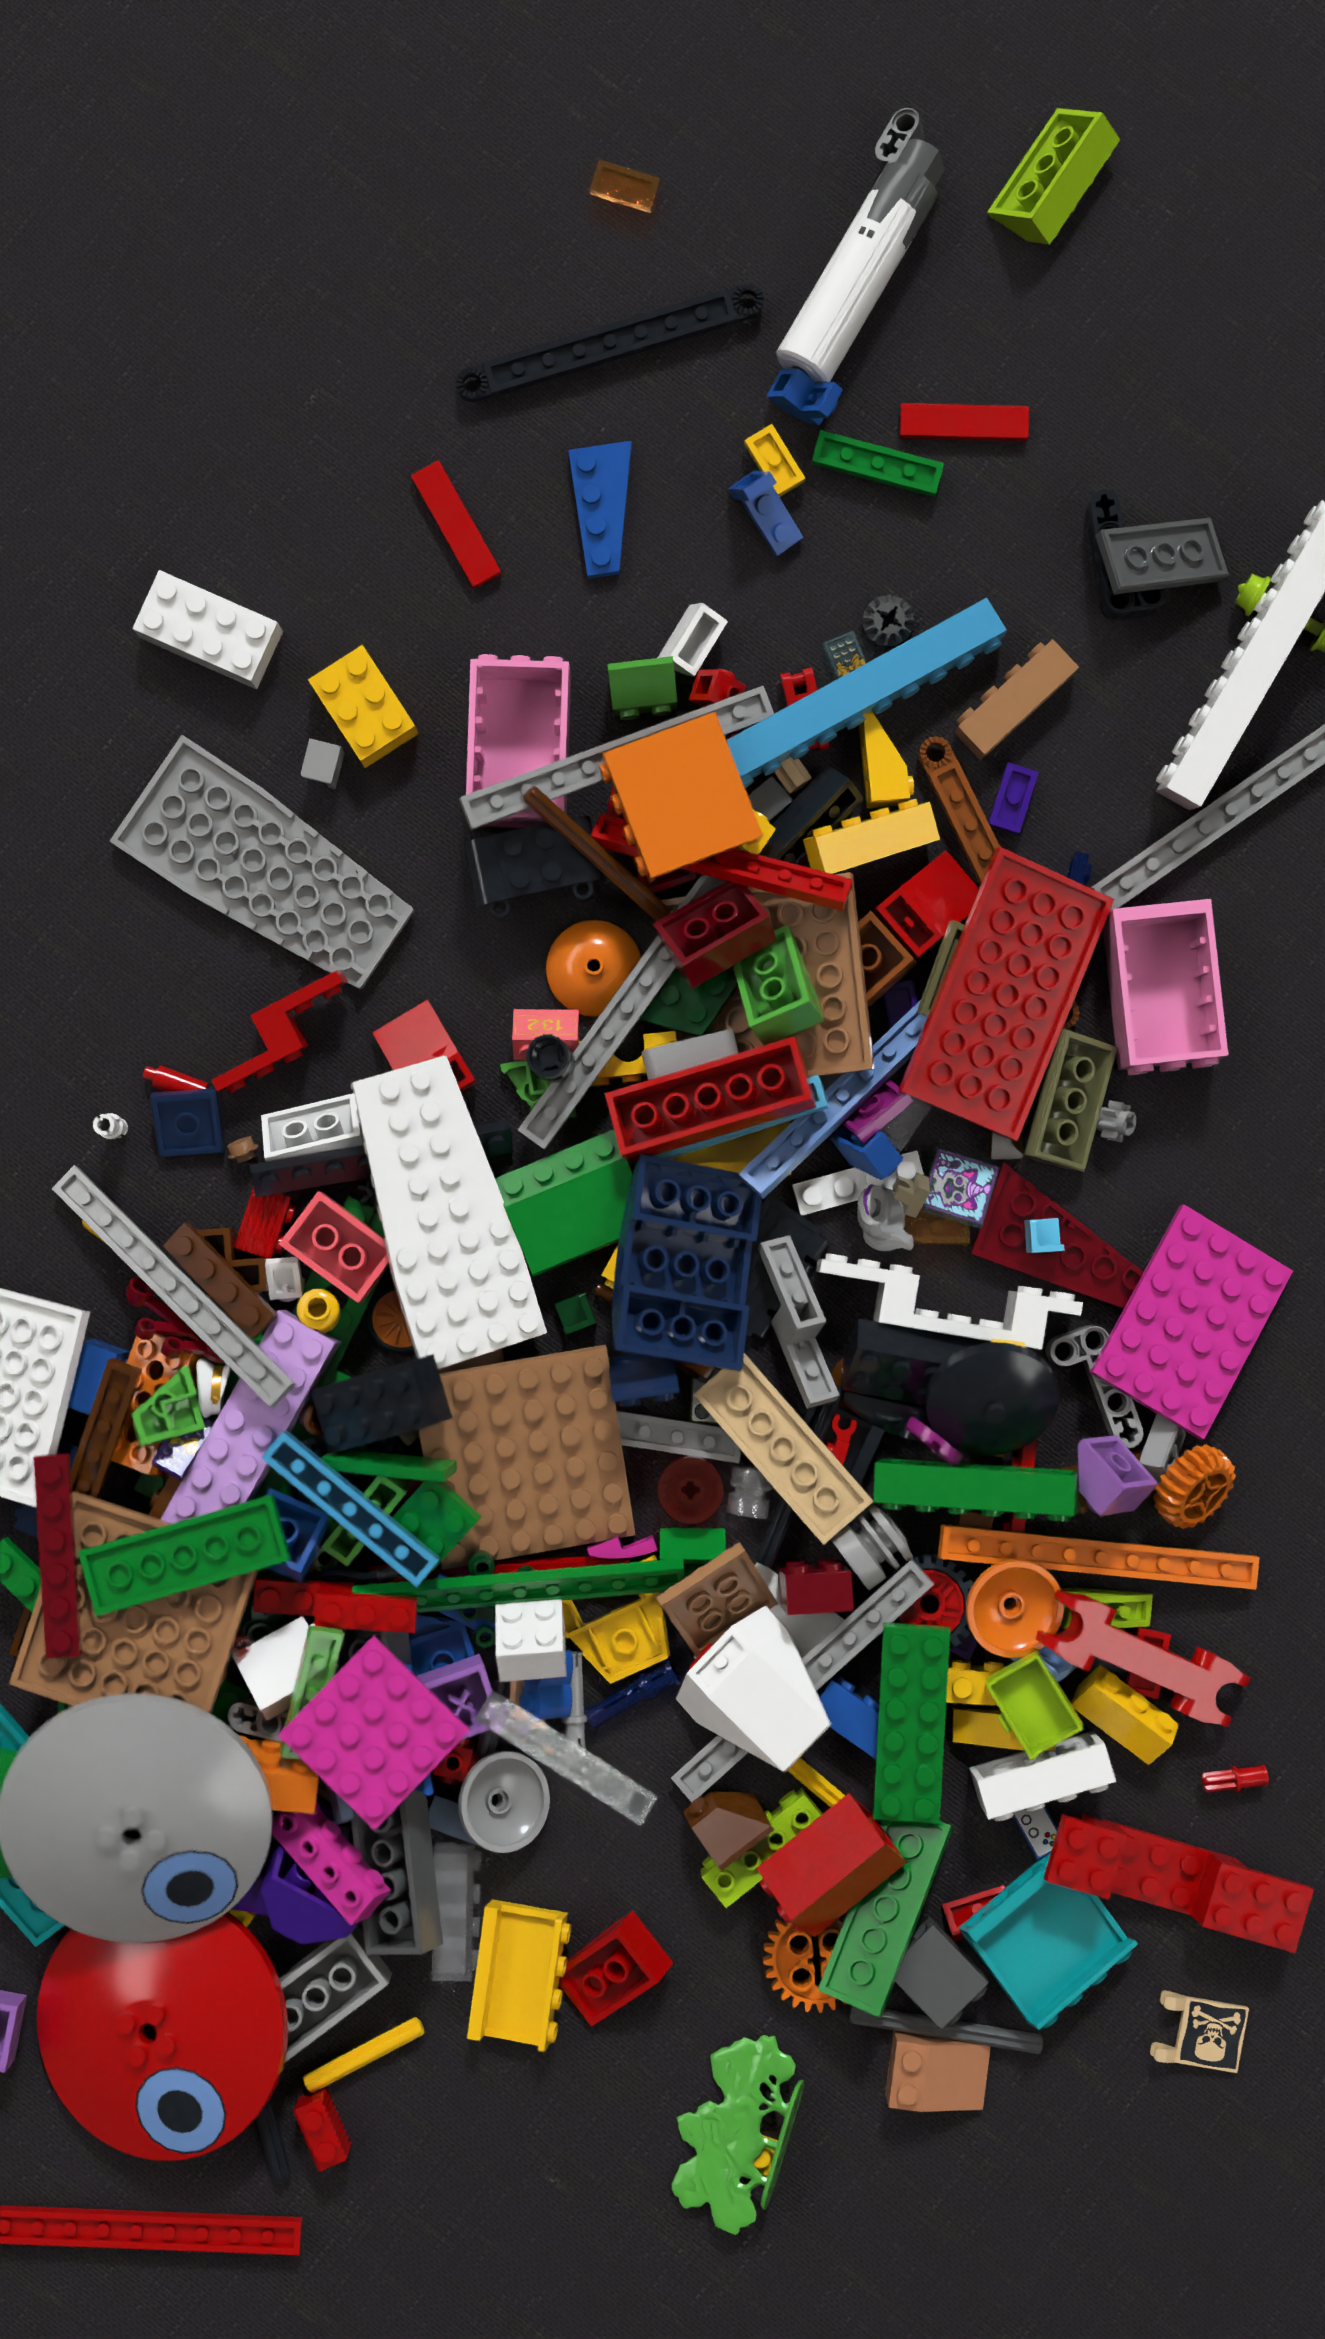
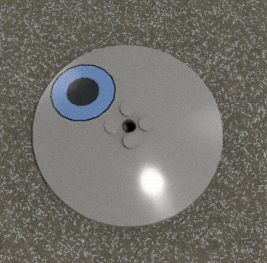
(143, 1768)

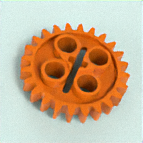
(787, 1959)

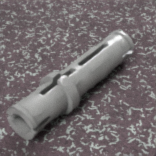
(575, 1722)

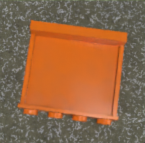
(680, 796)

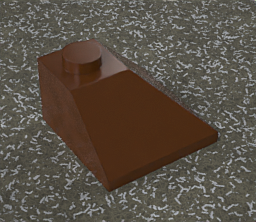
(728, 1824)

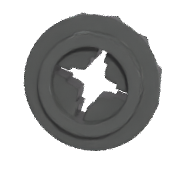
(892, 634)

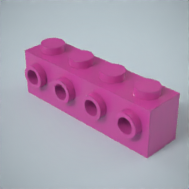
(331, 1862)

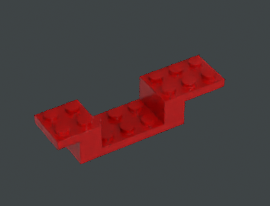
(1175, 1875)

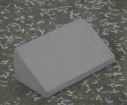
(1161, 1447)

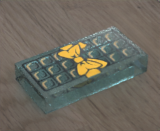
(844, 654)

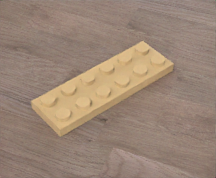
(784, 1449)

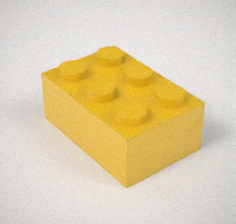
(363, 706)

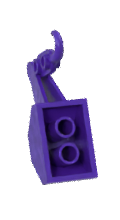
(293, 1902)

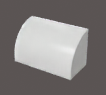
(693, 638)

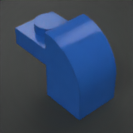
(804, 397)

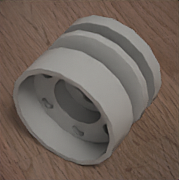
(872, 1546)

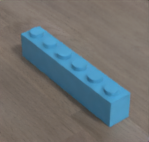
(350, 1507)

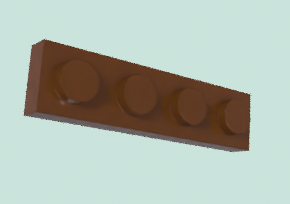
(220, 1280)

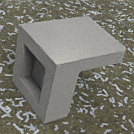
(322, 762)

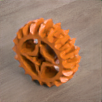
(1194, 1486)

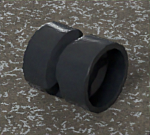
(550, 1058)

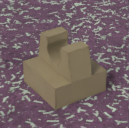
(912, 1193)

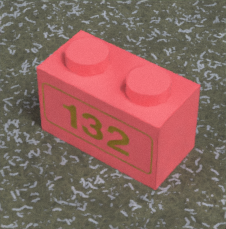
(534, 1023)

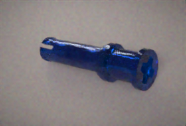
(646, 1686)

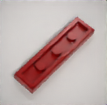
(964, 422)
(456, 524)

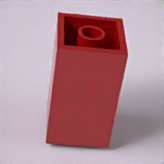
(829, 1866)

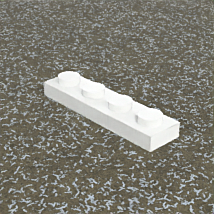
(848, 1184)

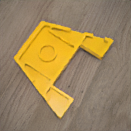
(623, 1638)

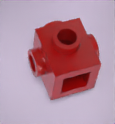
(714, 686)
(454, 1773)

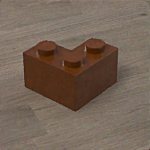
(251, 1270)

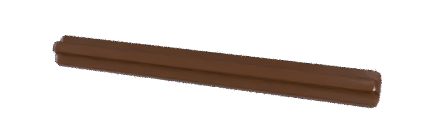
(595, 853)

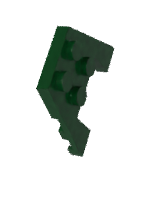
(689, 1009)

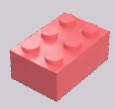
(338, 1247)

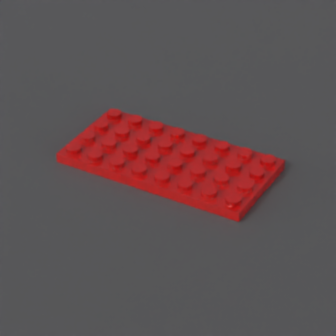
(1006, 994)

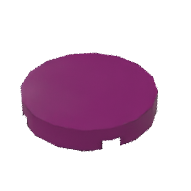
(933, 1441)

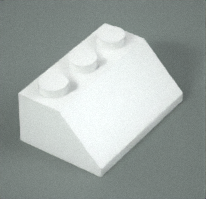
(312, 1128)

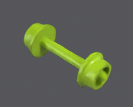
(1252, 592)

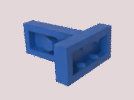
(767, 510)

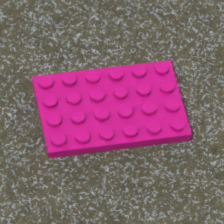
(1191, 1322)

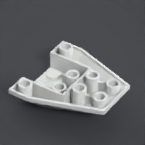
(756, 1691)

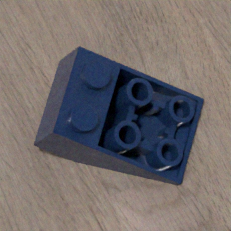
(640, 1377)

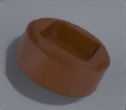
(309, 1420)

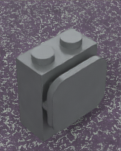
(939, 1974)

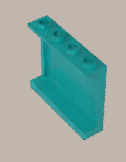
(1045, 1943)

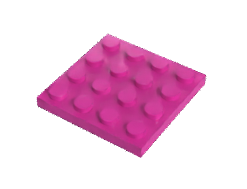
(374, 1732)

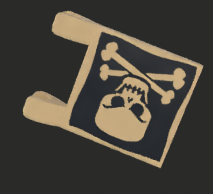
(1207, 2033)

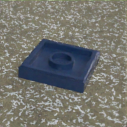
(187, 1122)

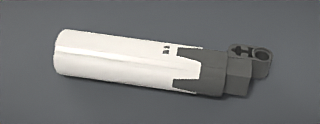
(867, 250)

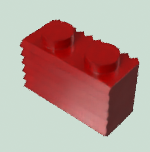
(265, 1224)
(322, 2128)

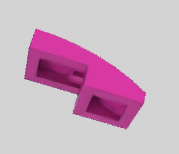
(614, 1549)

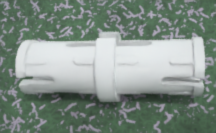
(110, 1126)

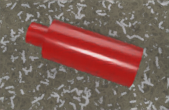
(171, 1080)

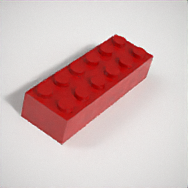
(711, 1099)

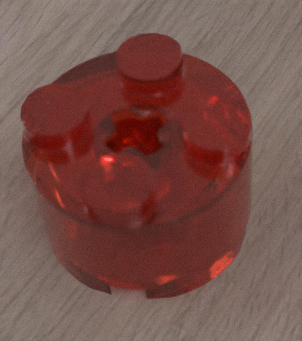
(705, 1500)

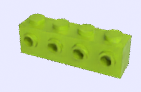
(788, 1820)

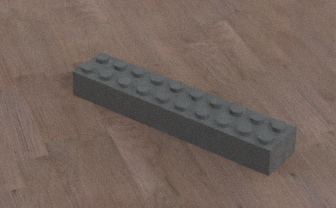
(398, 1848)

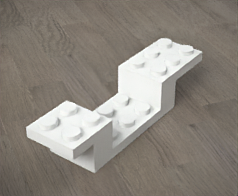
(897, 1293)

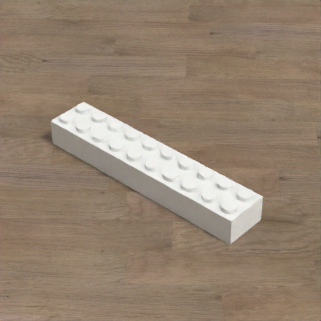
(1249, 669)

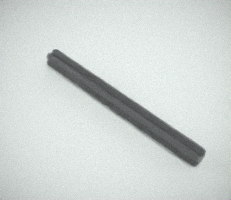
(958, 2031)

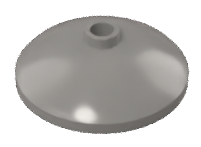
(520, 1803)

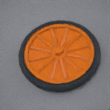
(388, 1322)

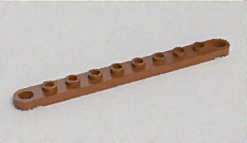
(965, 816)

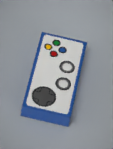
(1038, 1830)

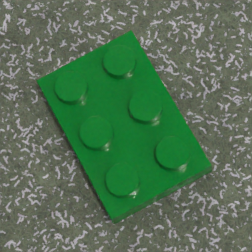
(437, 1517)

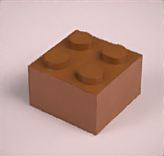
(882, 956)

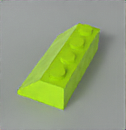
(1055, 174)

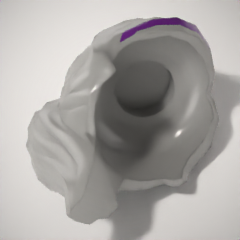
(882, 1219)

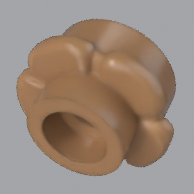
(242, 1149)

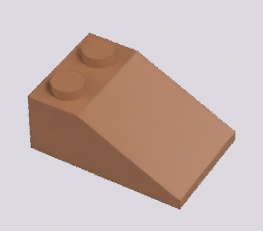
(936, 2074)

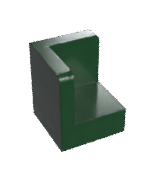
(575, 1313)

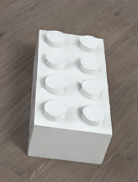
(207, 629)
(1028, 1784)

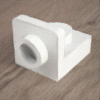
(284, 1278)

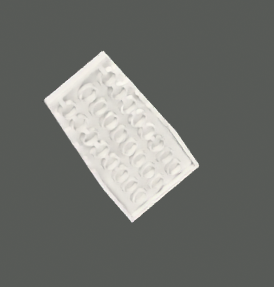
(443, 1217)

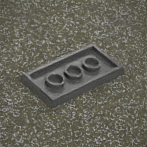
(1162, 555)

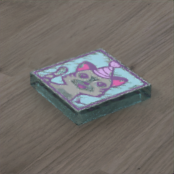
(960, 1188)

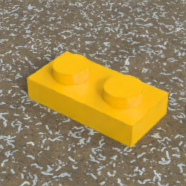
(773, 456)

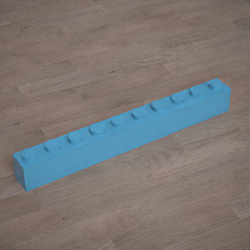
(866, 689)

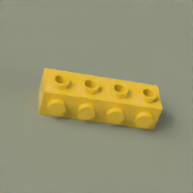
(872, 838)
(968, 1682)

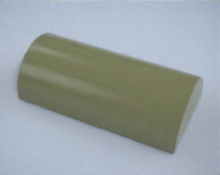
(1070, 1101)

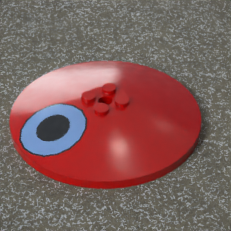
(214, 2047)

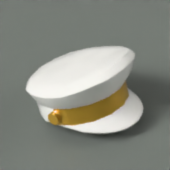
(211, 1386)

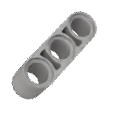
(688, 1053)

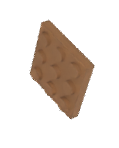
(716, 1598)

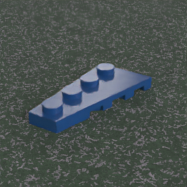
(600, 491)

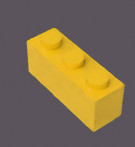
(1124, 1715)

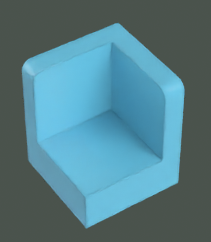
(1042, 1235)

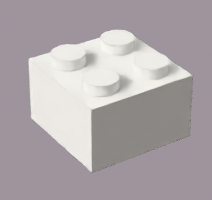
(530, 1640)

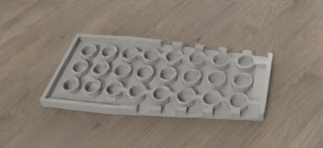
(260, 864)

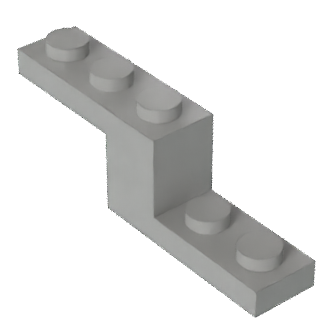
(798, 1321)

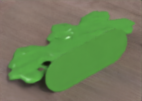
(730, 2135)

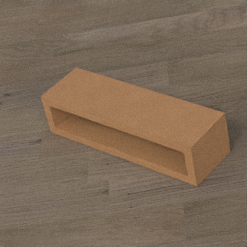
(1016, 699)

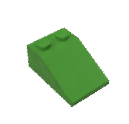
(777, 990)

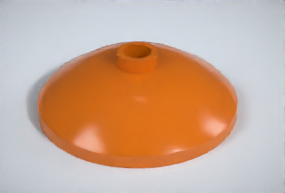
(568, 965)
(1013, 1629)

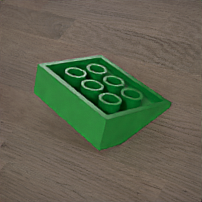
(568, 1202)

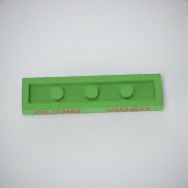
(314, 1672)

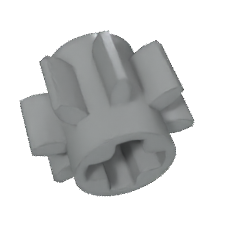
(1116, 1121)

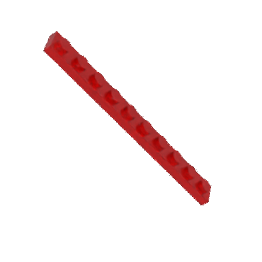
(150, 2230)

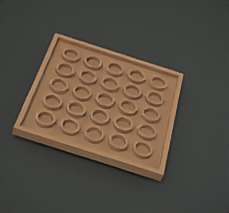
(835, 965)
(534, 1454)
(153, 1648)

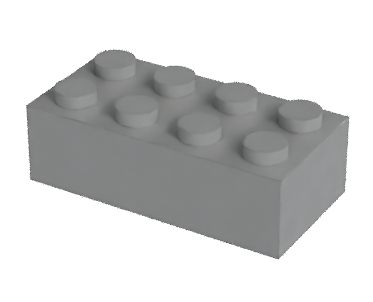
(329, 1987)

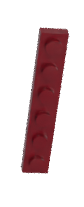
(57, 1555)

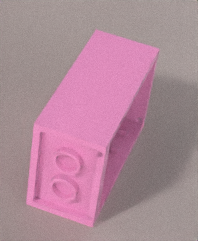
(516, 723)
(1165, 986)

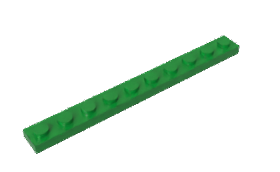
(536, 1585)

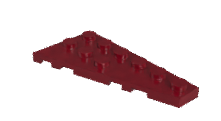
(1084, 1266)

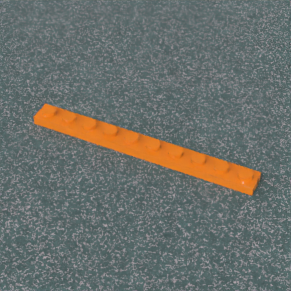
(1099, 1556)

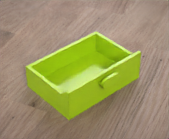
(1033, 1704)

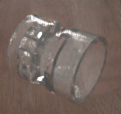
(749, 1493)

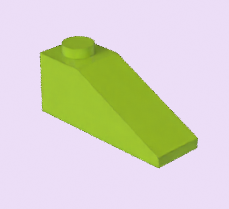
(1131, 1607)

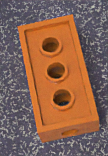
(155, 1373)

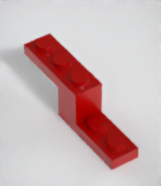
(280, 1032)
(335, 1604)

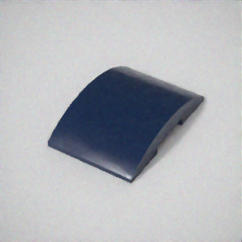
(684, 1264)

